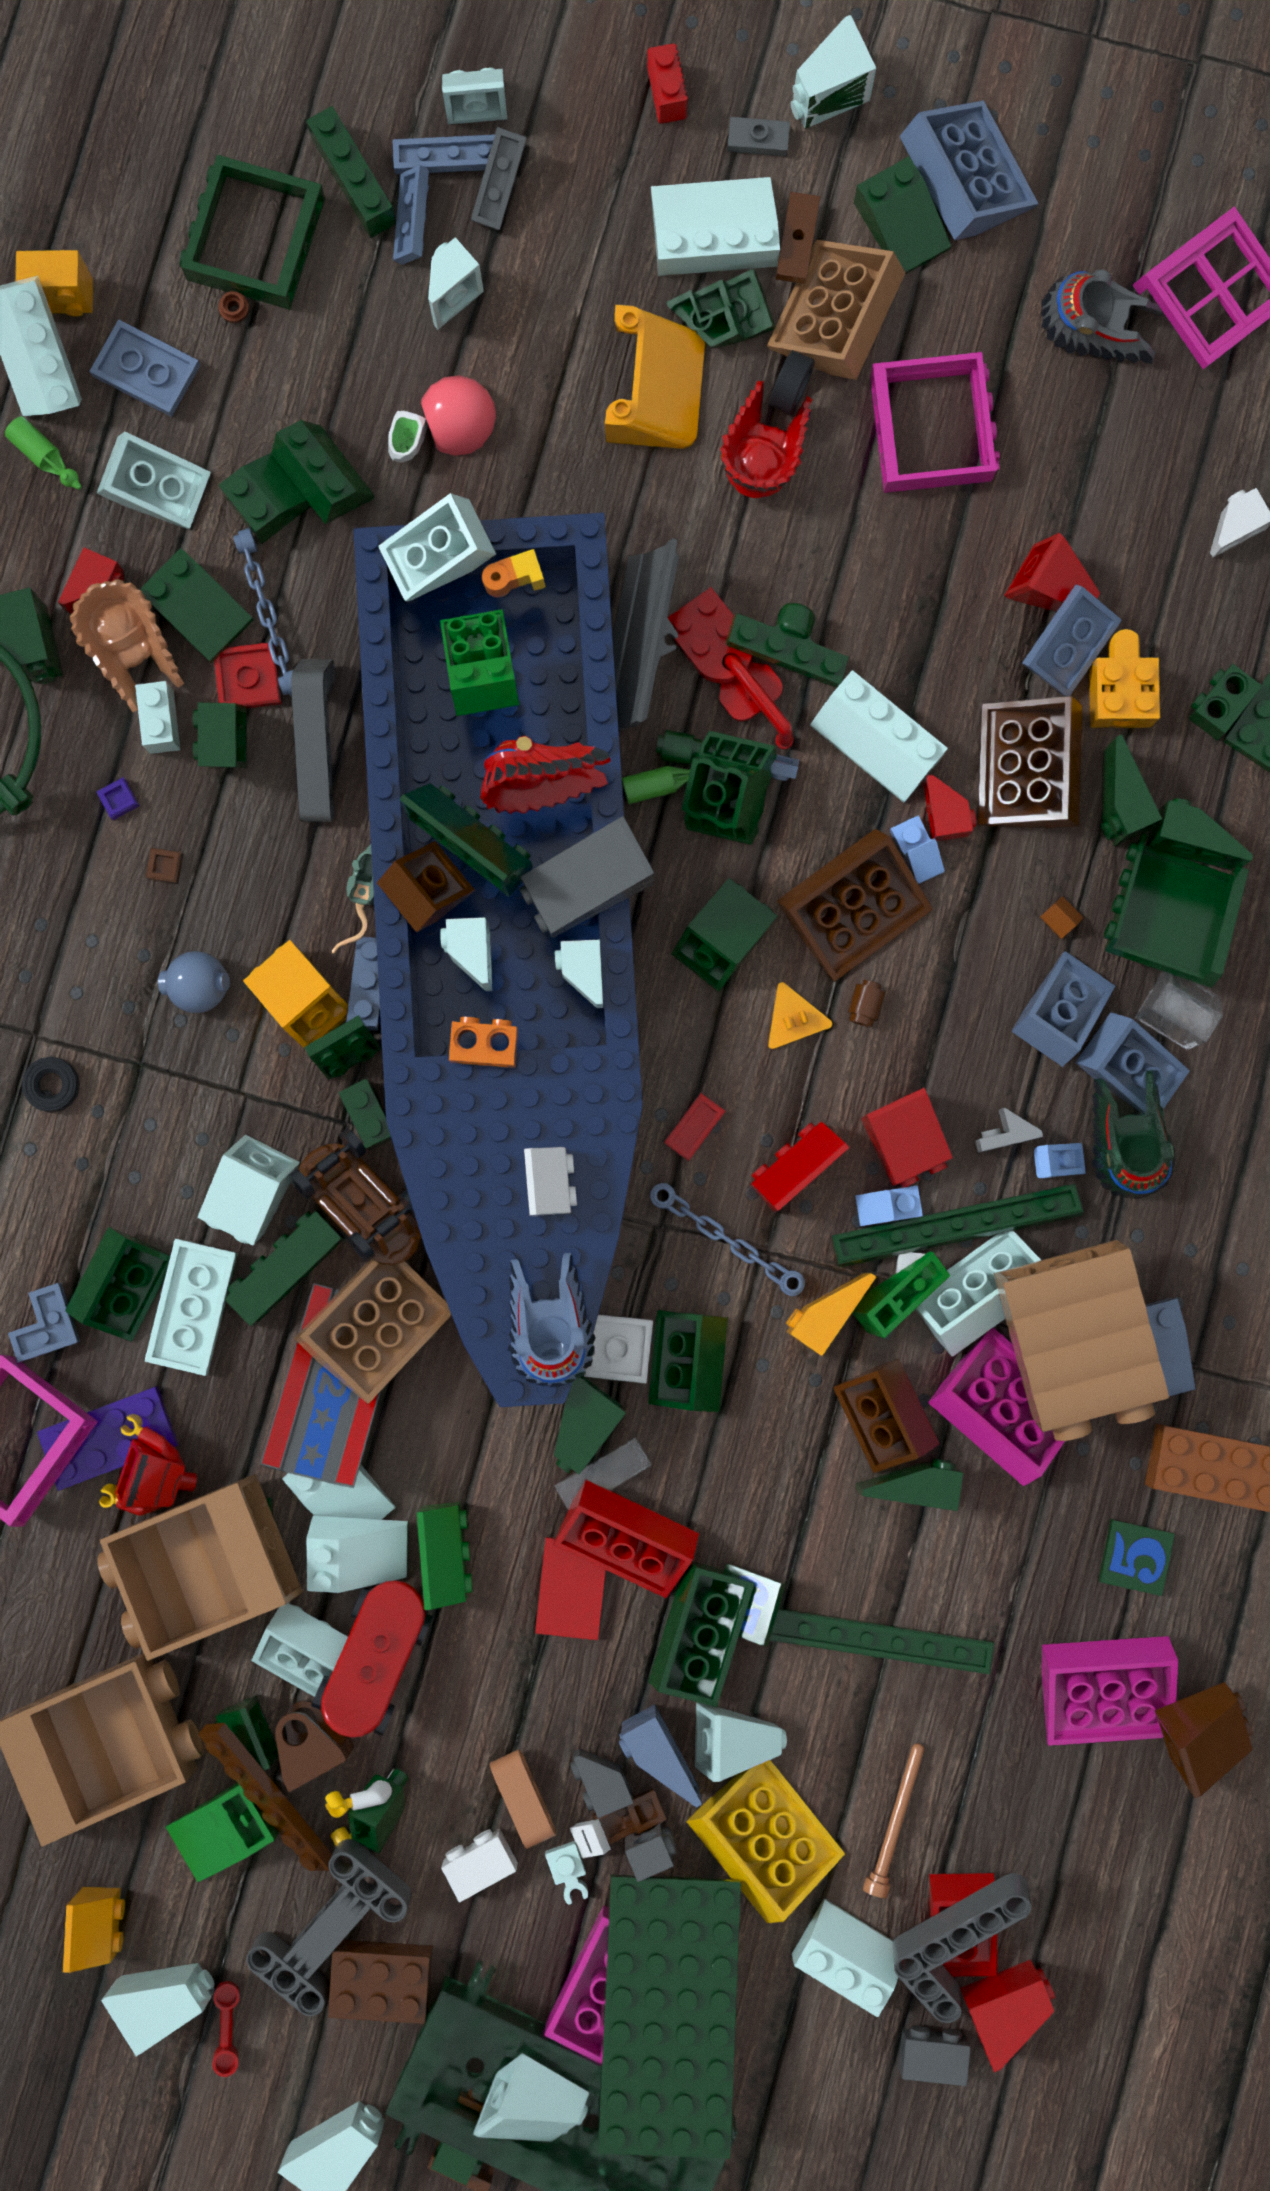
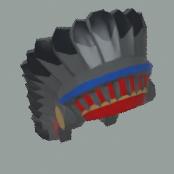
(1089, 317)

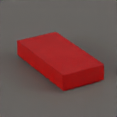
(694, 1127)

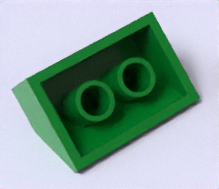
(443, 1554)

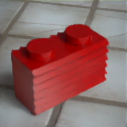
(667, 83)

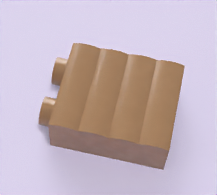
(1082, 1339)
(198, 1568)
(99, 1747)

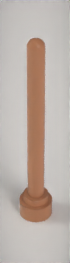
(877, 1882)

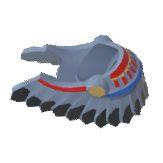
(547, 1335)

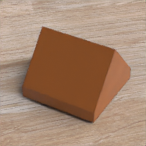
(1061, 917)

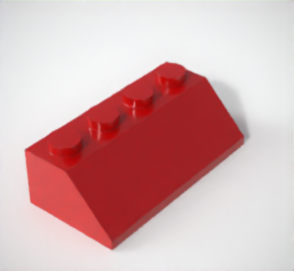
(626, 1539)

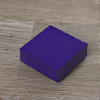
(118, 798)

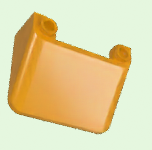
(664, 383)

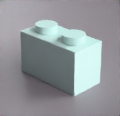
(157, 717)

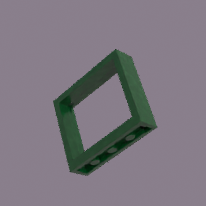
(285, 290)

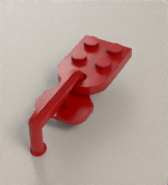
(745, 685)

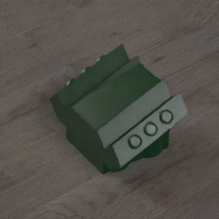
(728, 787)

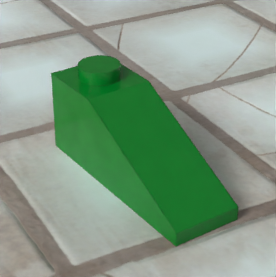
(900, 1295)

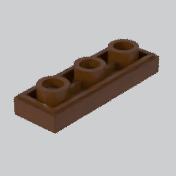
(799, 225)

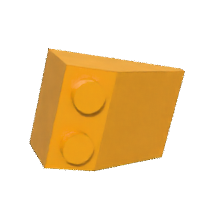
(824, 1317)

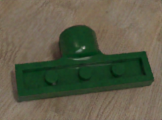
(788, 644)

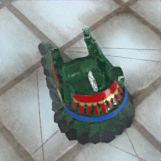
(1133, 1150)

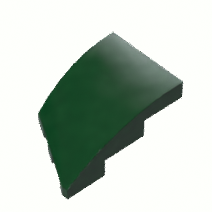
(726, 310)

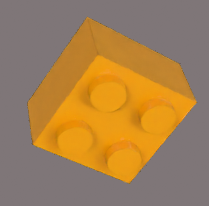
(62, 277)

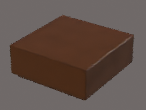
(164, 865)

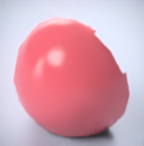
(459, 414)

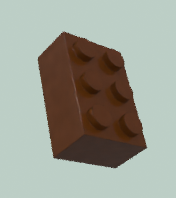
(380, 1981)

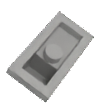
(1015, 1131)

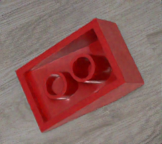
(948, 1890)

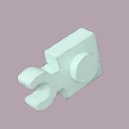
(567, 1867)

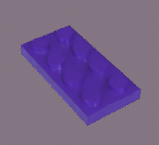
(106, 1444)

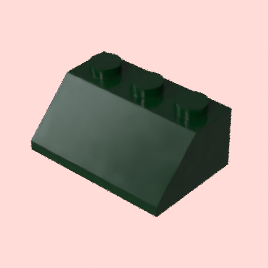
(319, 470)
(119, 1285)
(688, 1361)

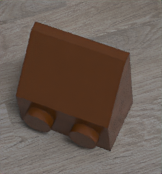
(425, 886)

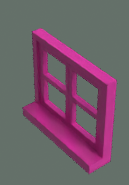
(1193, 253)

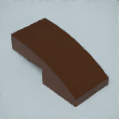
(636, 1817)

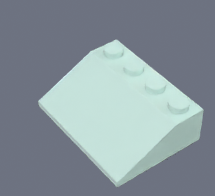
(715, 226)

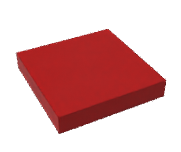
(248, 676)

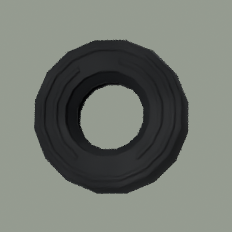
(32, 1079)

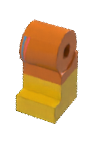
(513, 573)

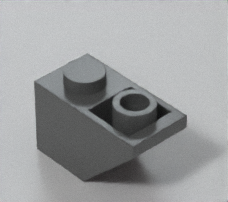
(604, 1783)

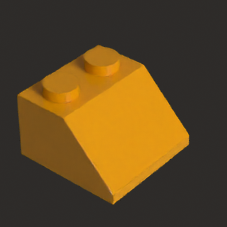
(93, 1928)

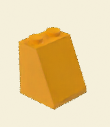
(297, 995)

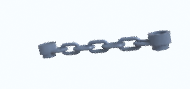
(246, 544)
(733, 1244)

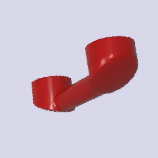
(226, 2055)

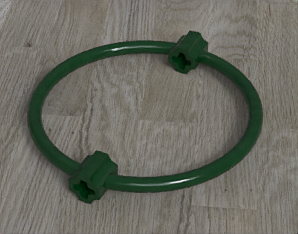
(13, 791)

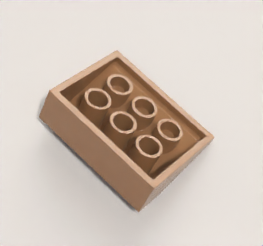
(839, 307)
(374, 1326)

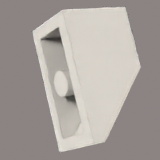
(1240, 520)

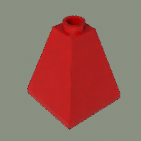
(1049, 575)

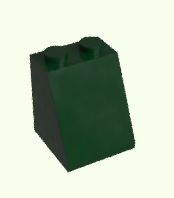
(29, 635)
(723, 934)
(585, 1424)

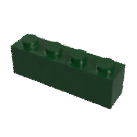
(351, 172)
(284, 1268)

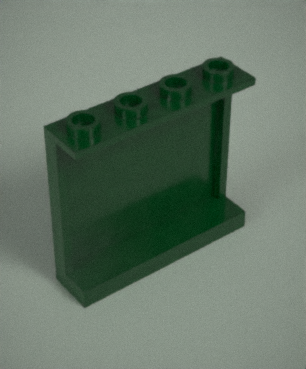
(1175, 914)

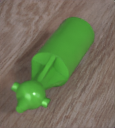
(40, 451)
(654, 783)

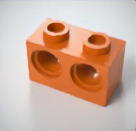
(482, 1051)

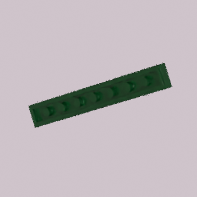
(957, 1225)
(883, 1641)

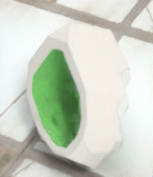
(406, 436)

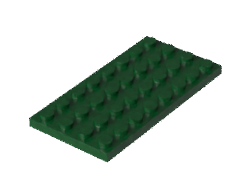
(669, 2017)

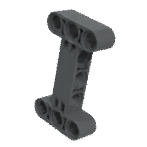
(328, 1928)

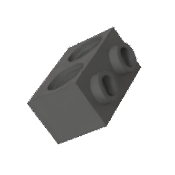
(650, 1851)

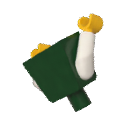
(371, 1812)

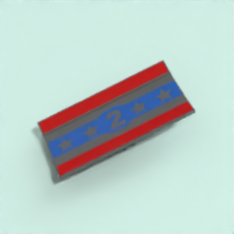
(318, 1420)

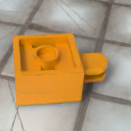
(1128, 686)

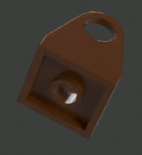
(309, 1752)

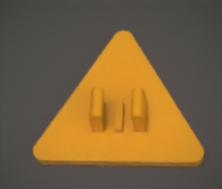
(794, 1018)

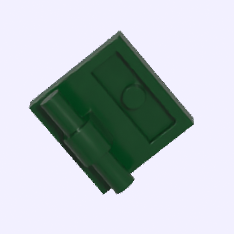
(343, 1048)

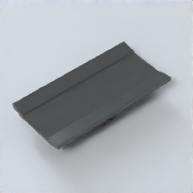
(642, 630)

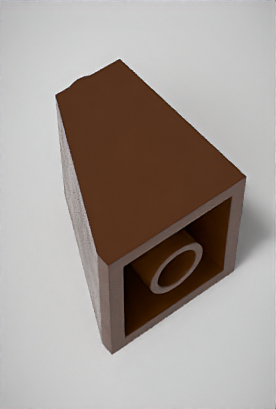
(1205, 1735)

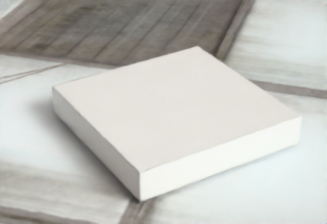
(621, 1349)

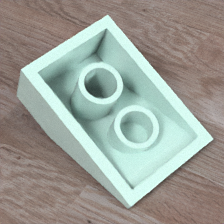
(153, 481)
(437, 547)
(330, 1500)
(355, 1553)

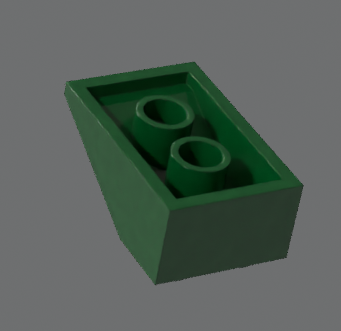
(902, 214)
(264, 496)
(195, 605)
(1126, 800)
(1196, 837)
(921, 1484)

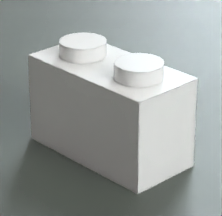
(478, 1864)

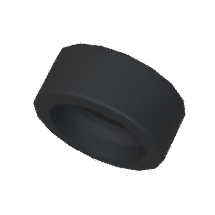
(791, 382)

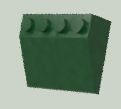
(467, 837)

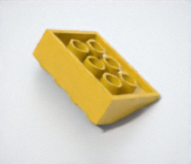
(766, 1840)

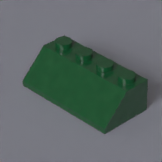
(701, 1634)

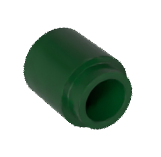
(678, 747)

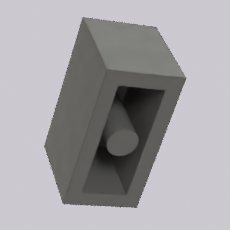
(934, 2056)

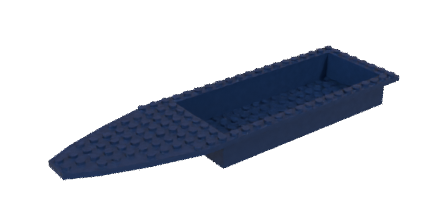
(576, 1064)

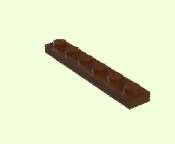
(266, 1795)

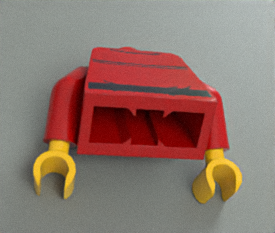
(150, 1473)

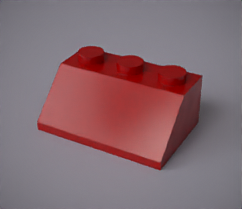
(797, 1165)

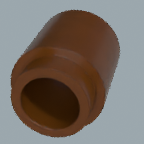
(866, 1003)

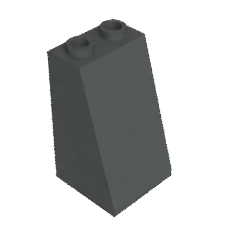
(587, 878)

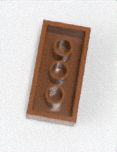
(1210, 1467)

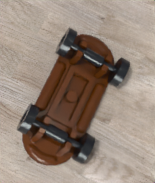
(358, 1201)

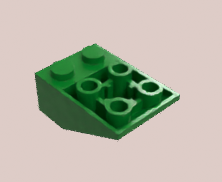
(479, 662)
(220, 1832)

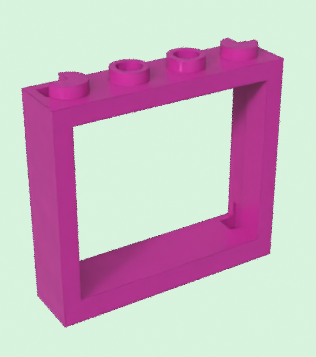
(927, 368)
(59, 1454)

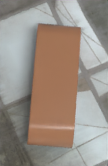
(523, 1799)

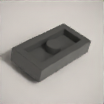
(758, 136)

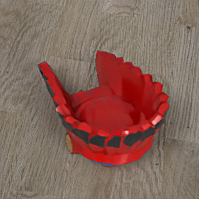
(762, 456)
(535, 775)

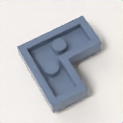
(54, 1325)

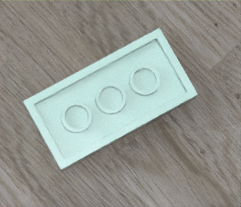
(191, 1307)

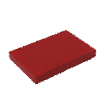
(569, 1595)

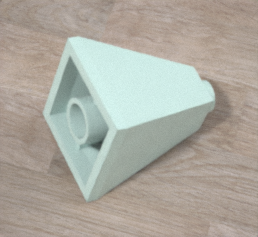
(733, 1742)

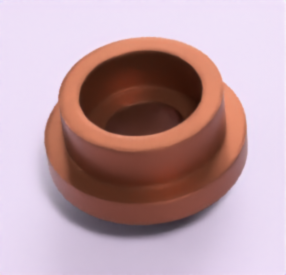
(230, 299)

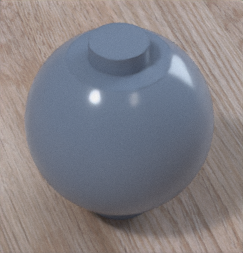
(194, 982)

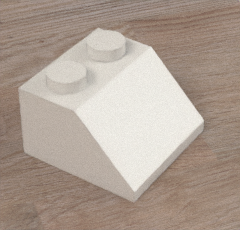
(549, 1181)

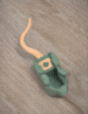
(360, 891)

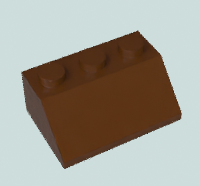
(886, 1416)

